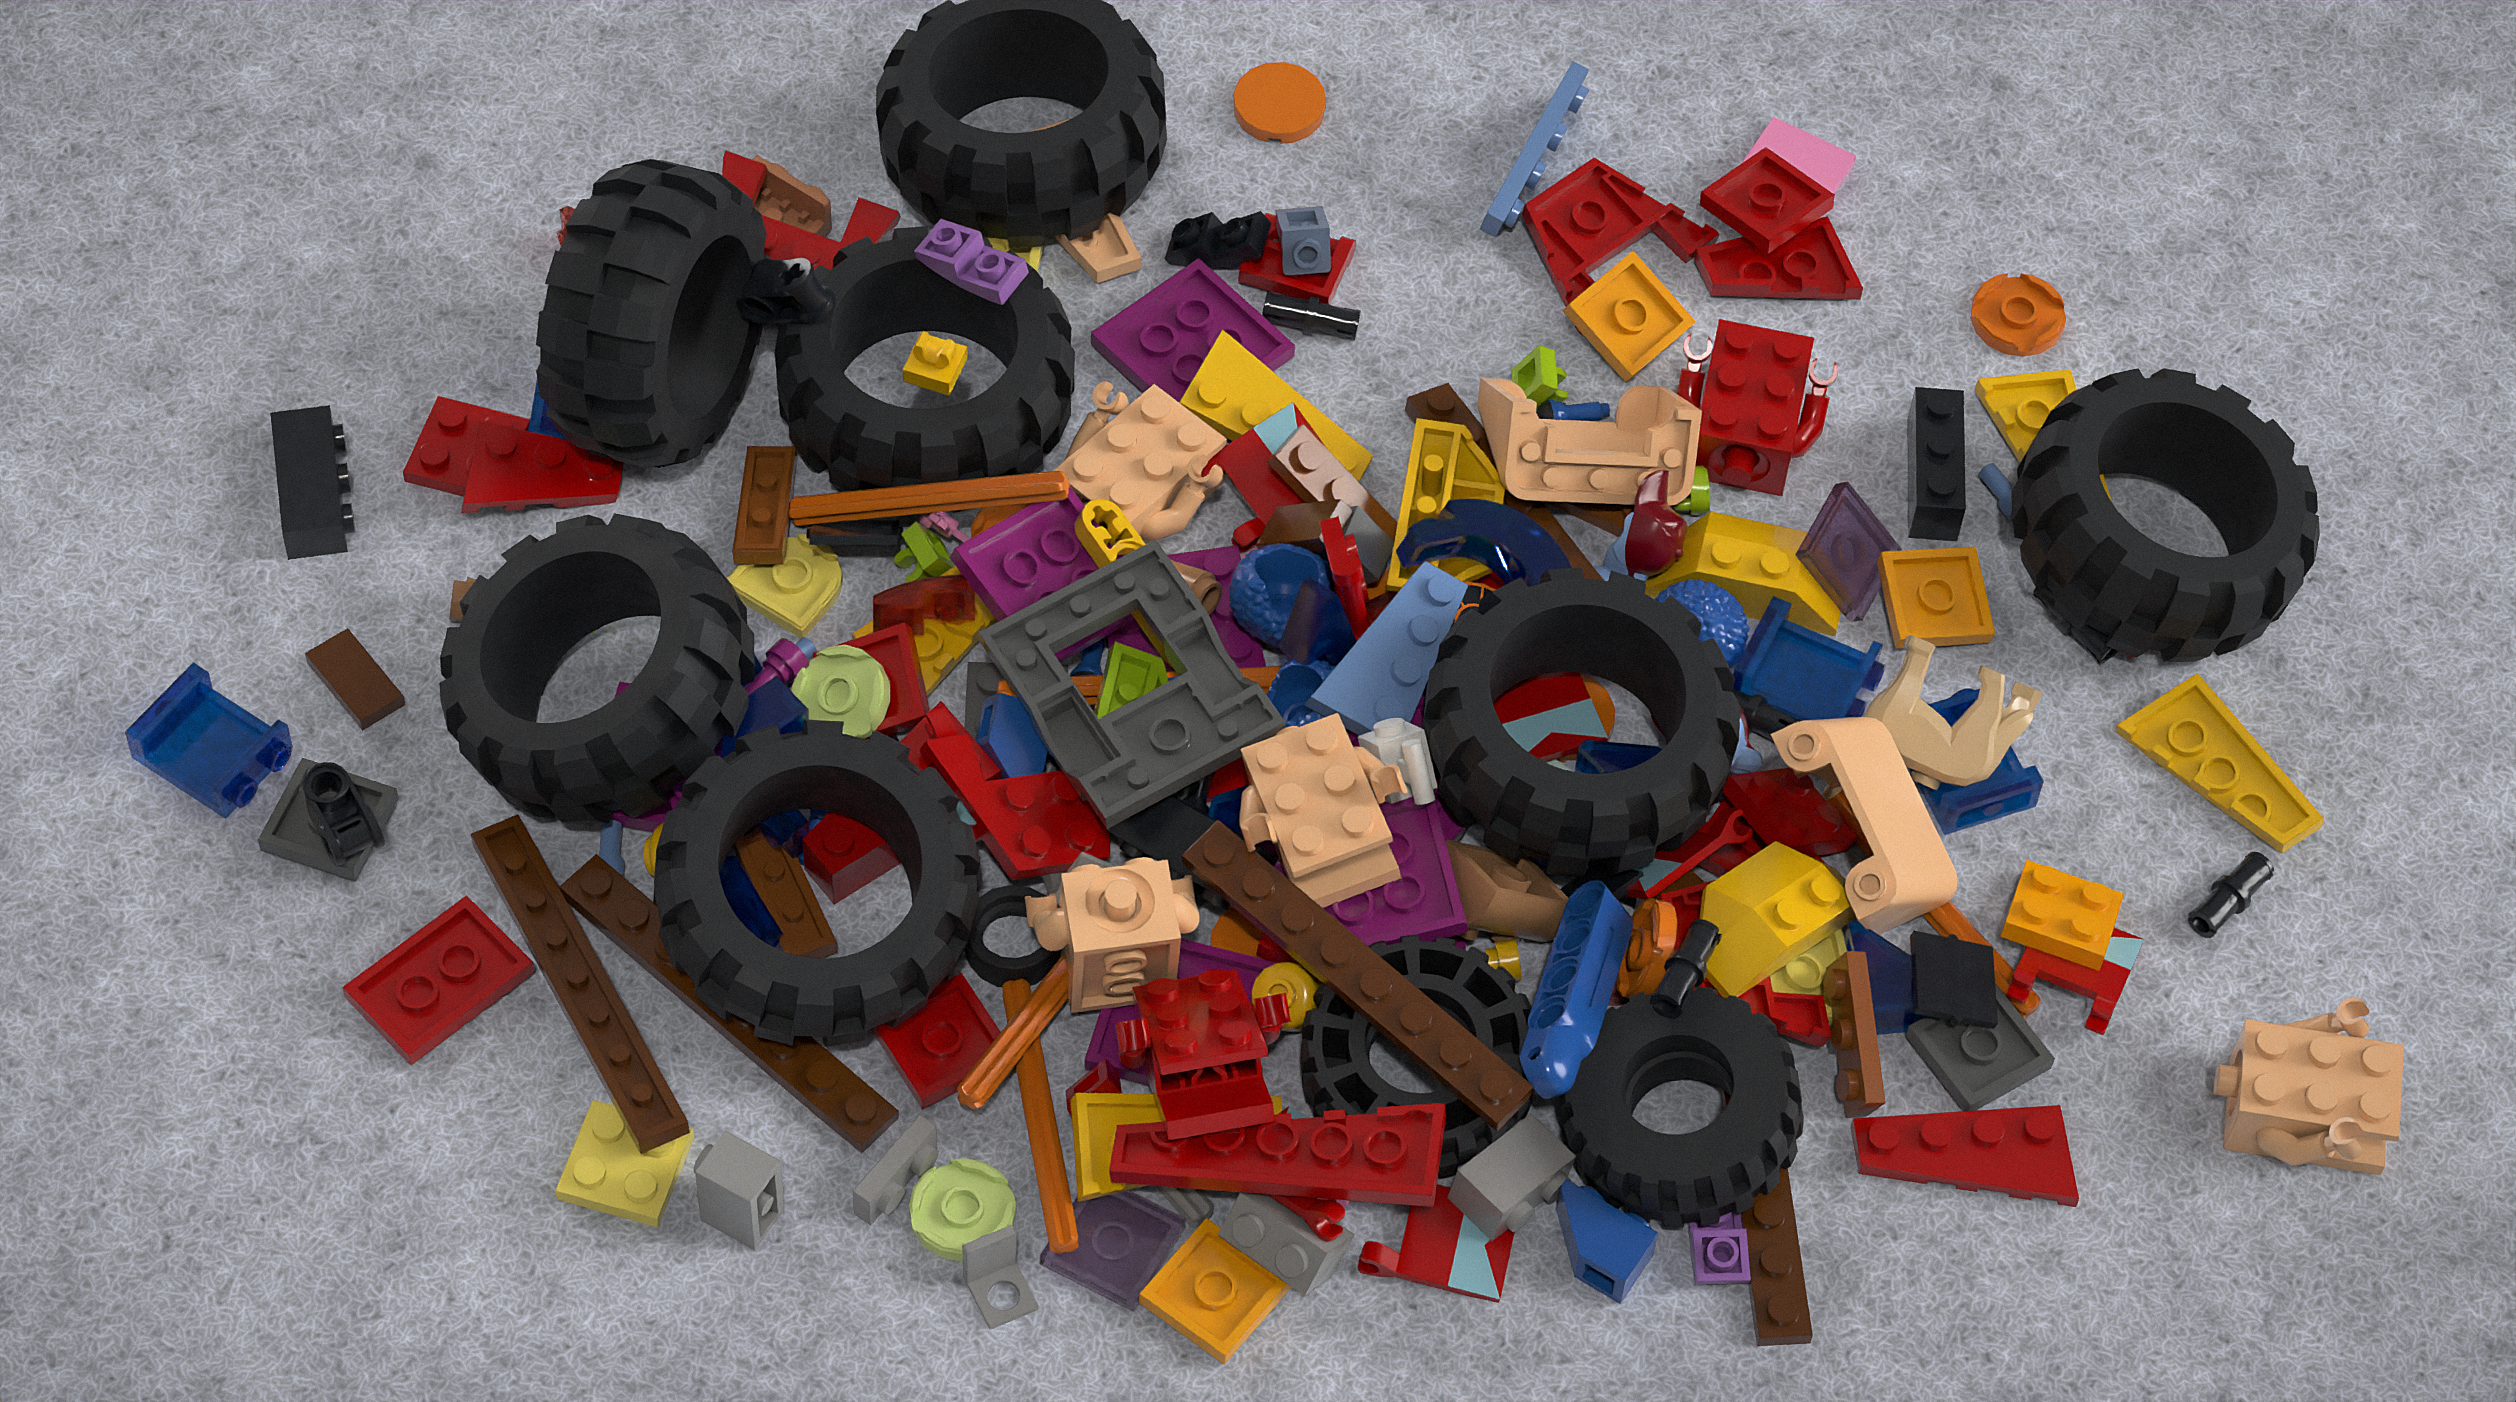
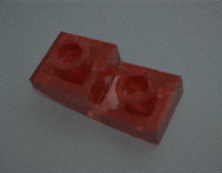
(936, 597)

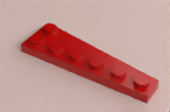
(1336, 1156)

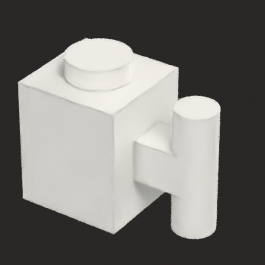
(1405, 746)

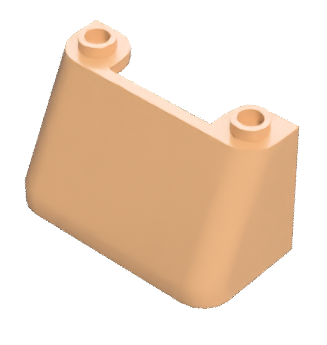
(1590, 458)
(1909, 860)

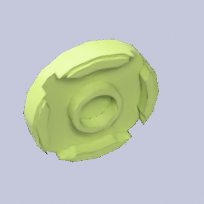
(845, 687)
(965, 1219)

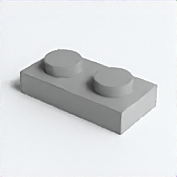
(885, 1183)

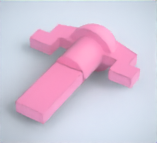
(943, 524)

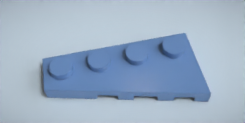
(1528, 166)
(1393, 657)

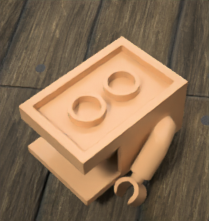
(1144, 460)
(1319, 809)
(1115, 928)
(2313, 1092)

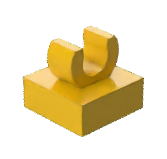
(934, 363)

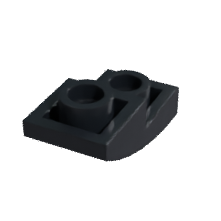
(1217, 242)

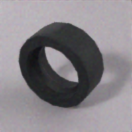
(992, 967)

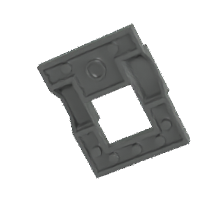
(1158, 738)

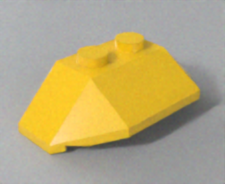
(1442, 468)
(1753, 565)
(1770, 914)

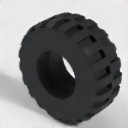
(1462, 984)
(1699, 1171)

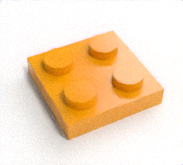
(1629, 316)
(1936, 596)
(2062, 915)
(1213, 1293)

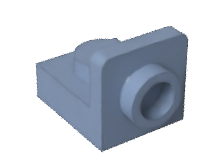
(1304, 240)

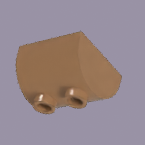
(1505, 896)

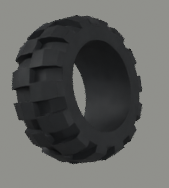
(1024, 181)
(645, 315)
(880, 445)
(2207, 450)
(543, 606)
(1601, 632)
(838, 774)

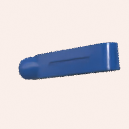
(1575, 988)

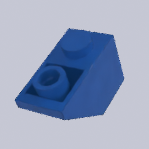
(1009, 738)
(1602, 1242)

